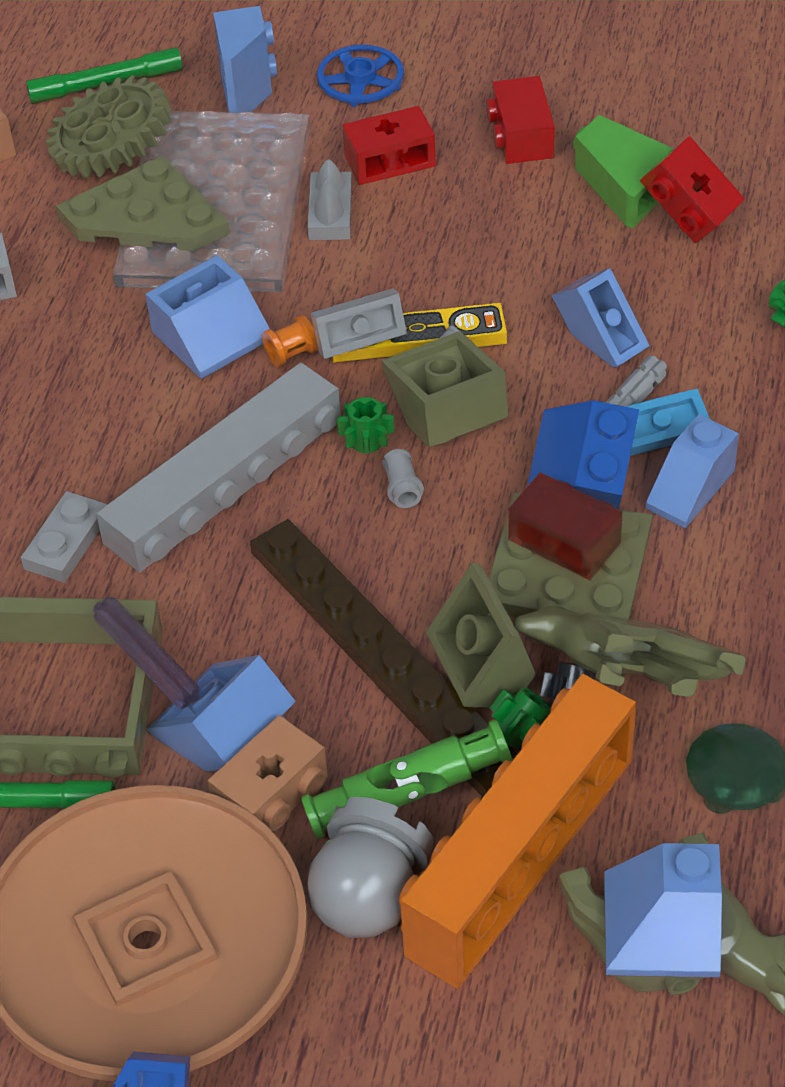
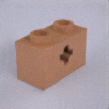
(272, 773)

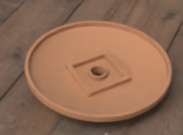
(136, 864)

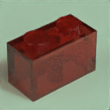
(565, 525)

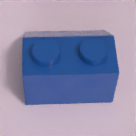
(587, 447)

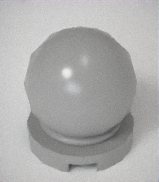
(365, 867)

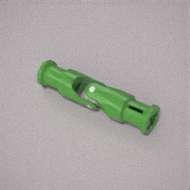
(441, 765)

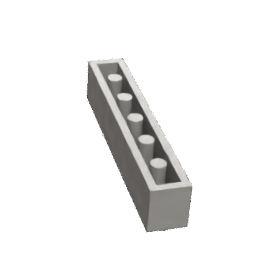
(219, 467)

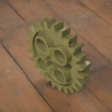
(109, 127)

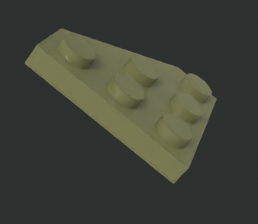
(145, 208)

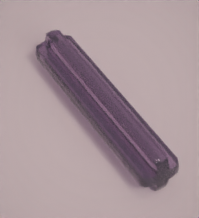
(146, 652)

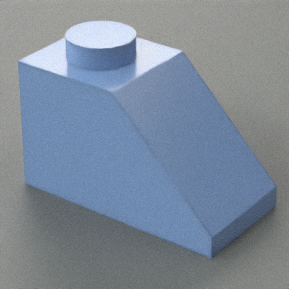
(601, 317)
(693, 470)

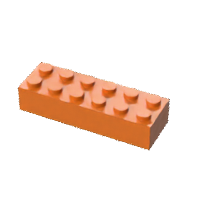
(516, 830)

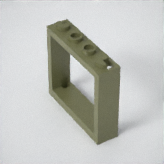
(74, 623)

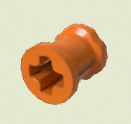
(289, 341)

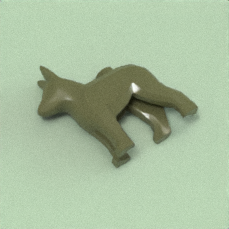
(629, 647)
(745, 951)

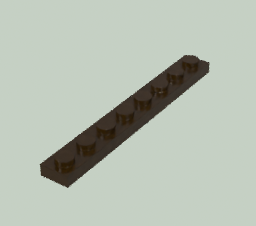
(369, 640)

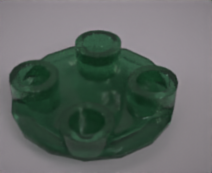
(736, 768)

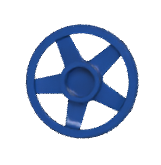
(360, 73)

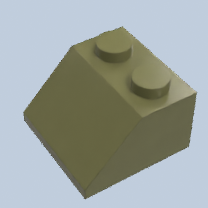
(447, 388)
(479, 642)

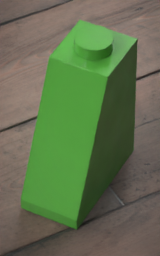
(614, 162)

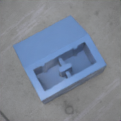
(206, 316)

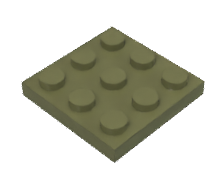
(525, 576)

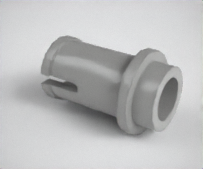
(403, 486)

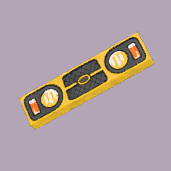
(479, 323)

